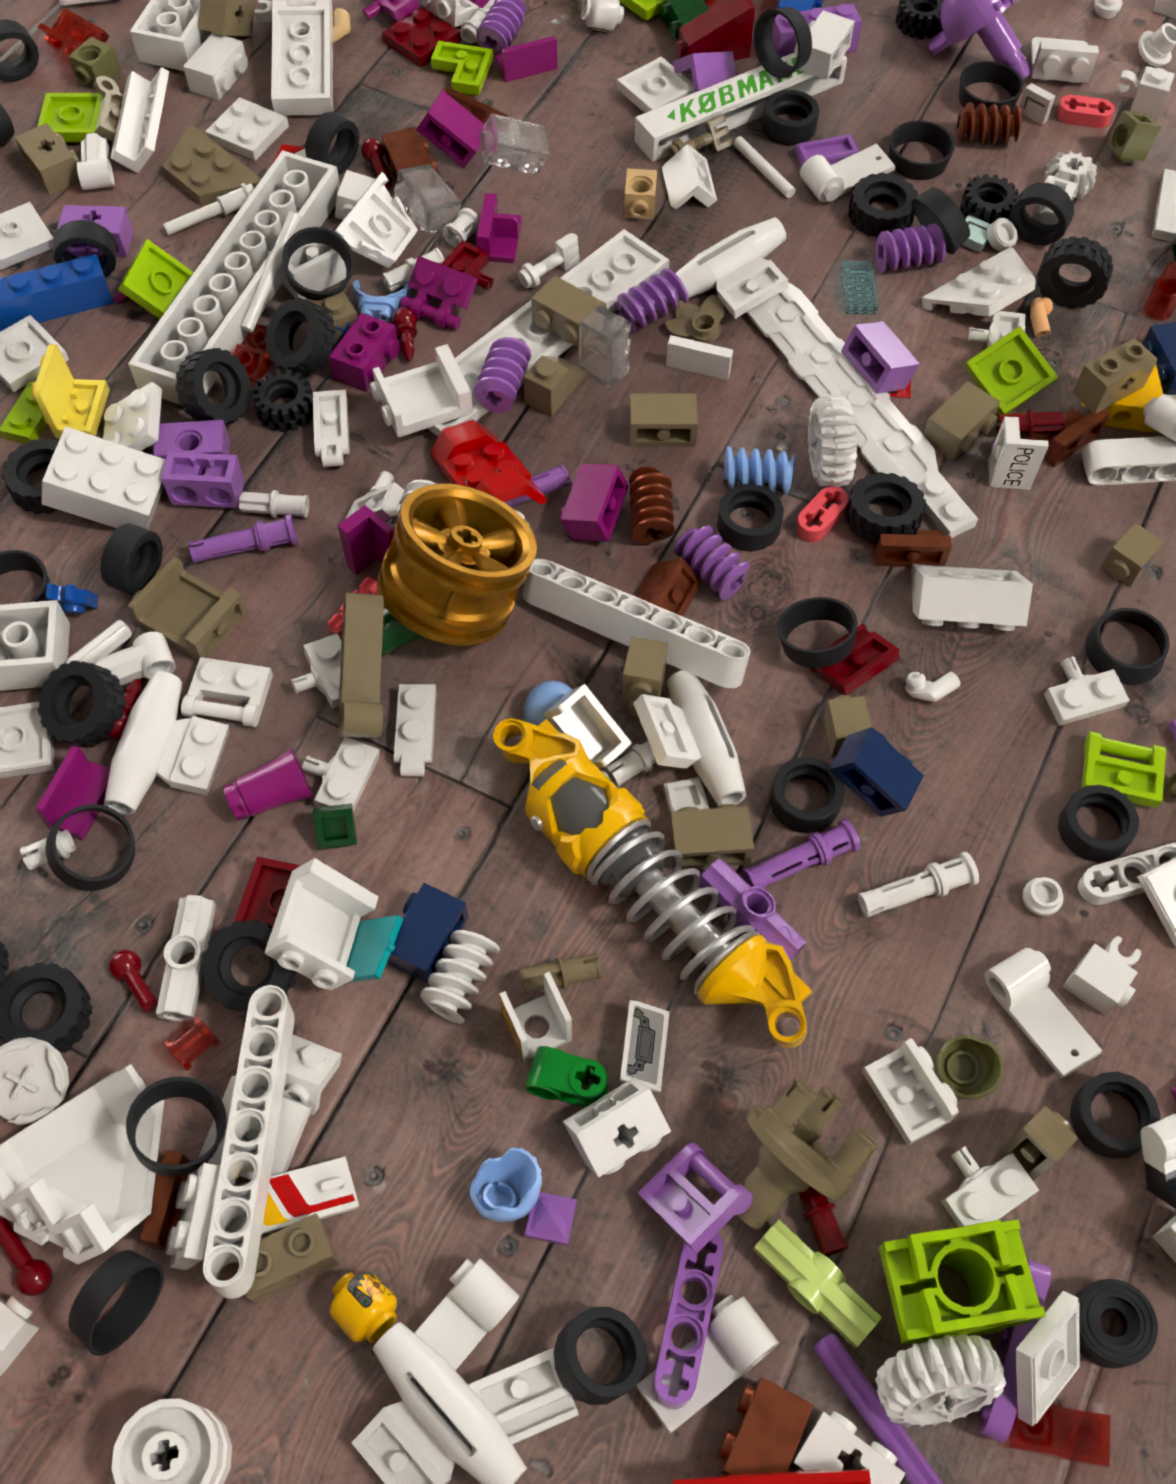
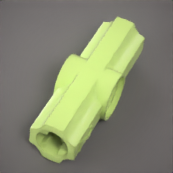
(817, 1283)

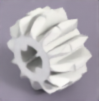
(1082, 171)

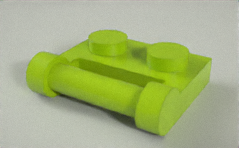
(1138, 781)

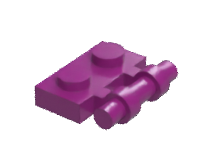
(442, 283)

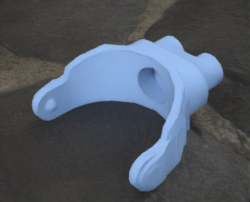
(381, 306)

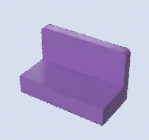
(707, 68)

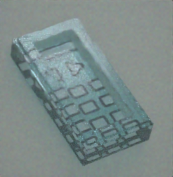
(859, 287)

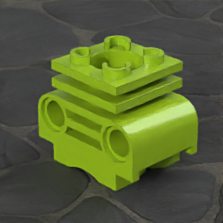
(988, 1258)

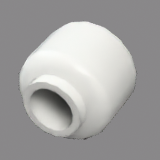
(602, 14)

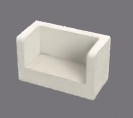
(586, 719)

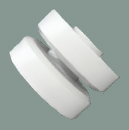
(160, 1428)

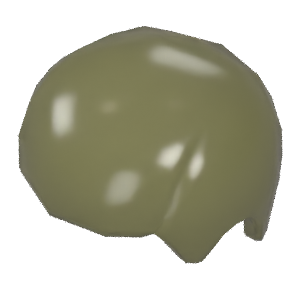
(969, 1066)

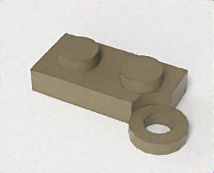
(109, 108)

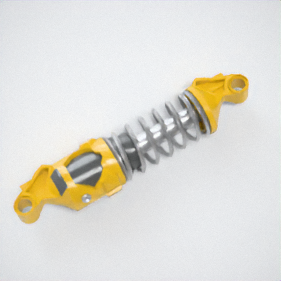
(610, 843)

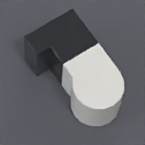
(1160, 1158)

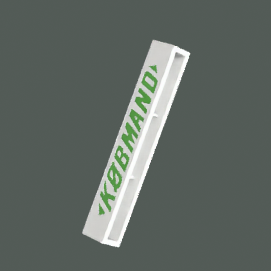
(738, 98)

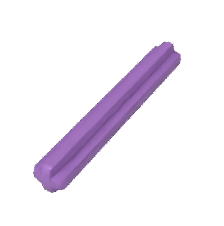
(868, 1405)

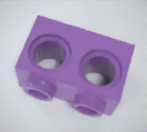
(203, 479)

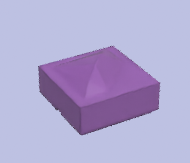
(551, 1219)

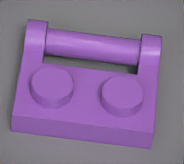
(687, 1208)

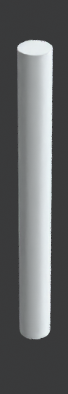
(270, 273)

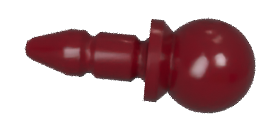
(405, 324)
(131, 694)

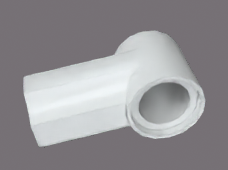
(95, 166)
(146, 656)

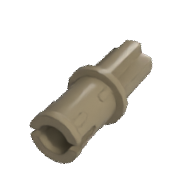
(562, 972)

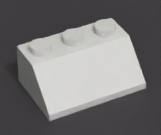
(970, 596)

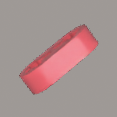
(1085, 111)
(827, 517)

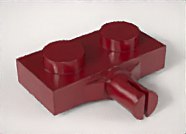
(470, 261)

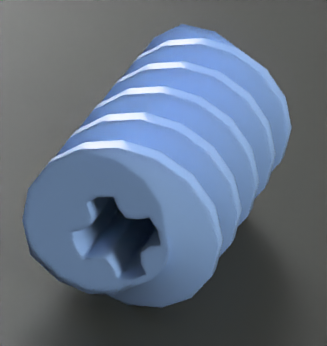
(757, 469)

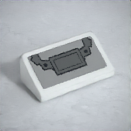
(645, 1045)

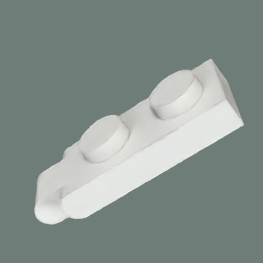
(331, 426)
(415, 728)

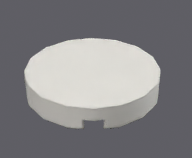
(31, 1080)

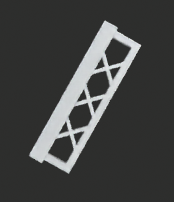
(139, 120)

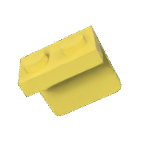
(66, 399)

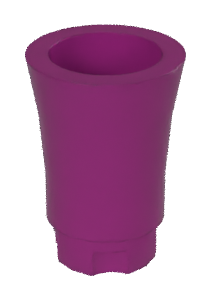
(268, 787)

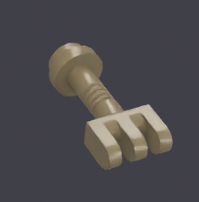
(711, 137)

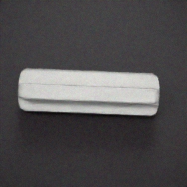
(103, 643)

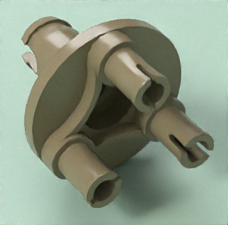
(793, 1153)

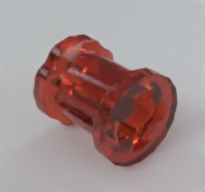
(191, 1043)

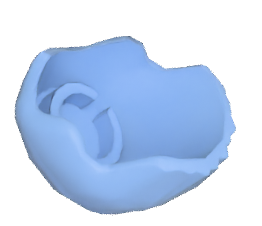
(507, 1186)

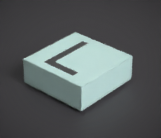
(978, 234)

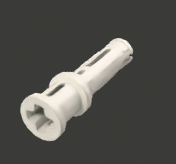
(935, 880)

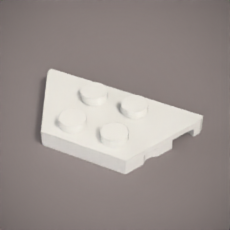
(378, 225)
(985, 287)

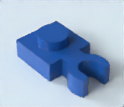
(72, 599)

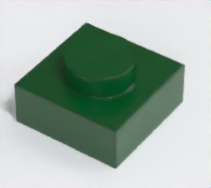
(335, 826)

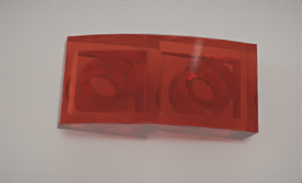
(254, 354)
(1066, 1436)

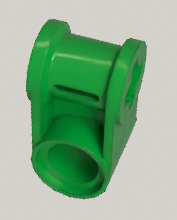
(561, 1076)

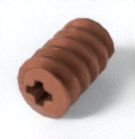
(989, 122)
(651, 505)

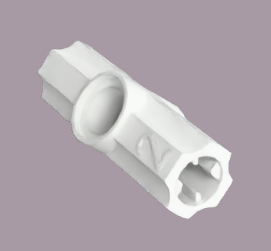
(183, 981)

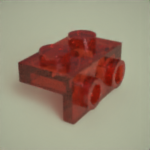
(71, 32)

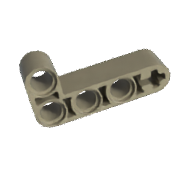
(360, 670)

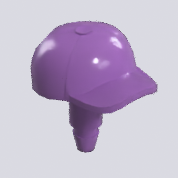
(985, 17)

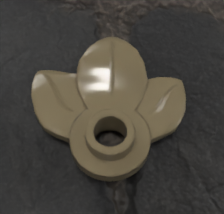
(696, 321)

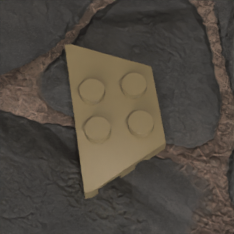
(205, 168)

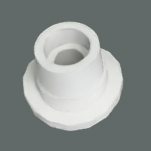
(1157, 45)

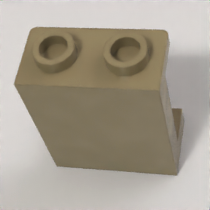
(187, 610)

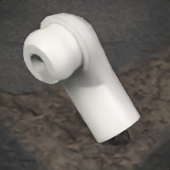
(920, 688)

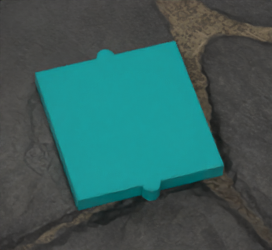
(373, 947)

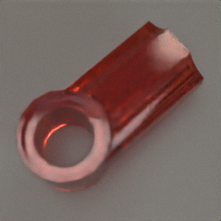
(1162, 297)

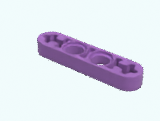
(690, 1315)
(998, 1418)

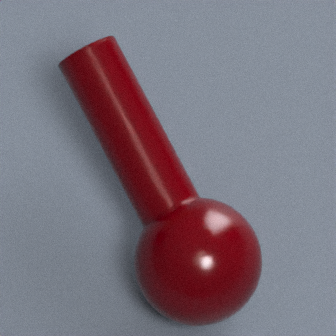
(373, 152)
(126, 968)
(32, 1274)

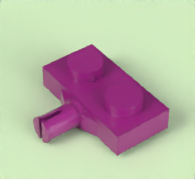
(395, 8)

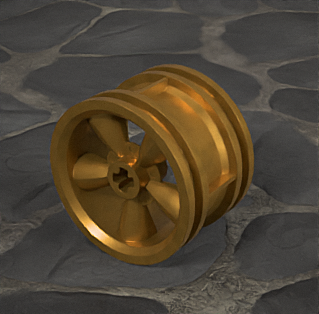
(455, 564)

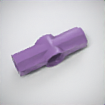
(753, 907)

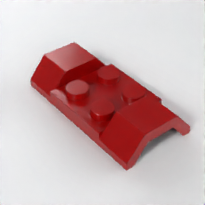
(477, 459)

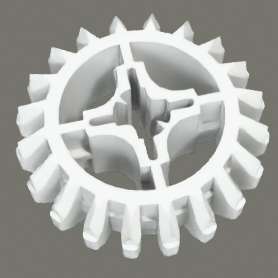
(832, 441)
(940, 1380)

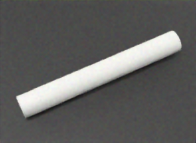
(764, 167)

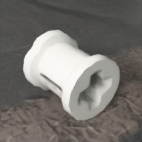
(461, 227)

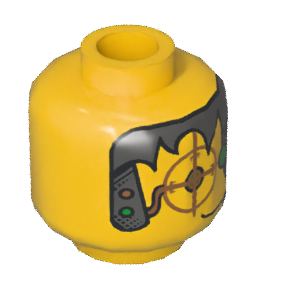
(363, 1306)

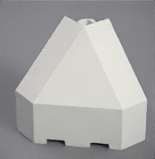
(76, 1172)

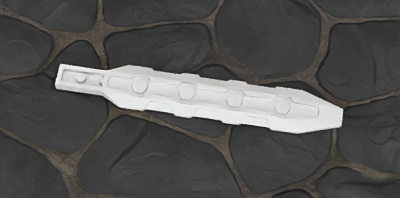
(882, 431)

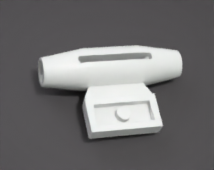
(739, 268)
(691, 732)
(159, 745)
(434, 1422)

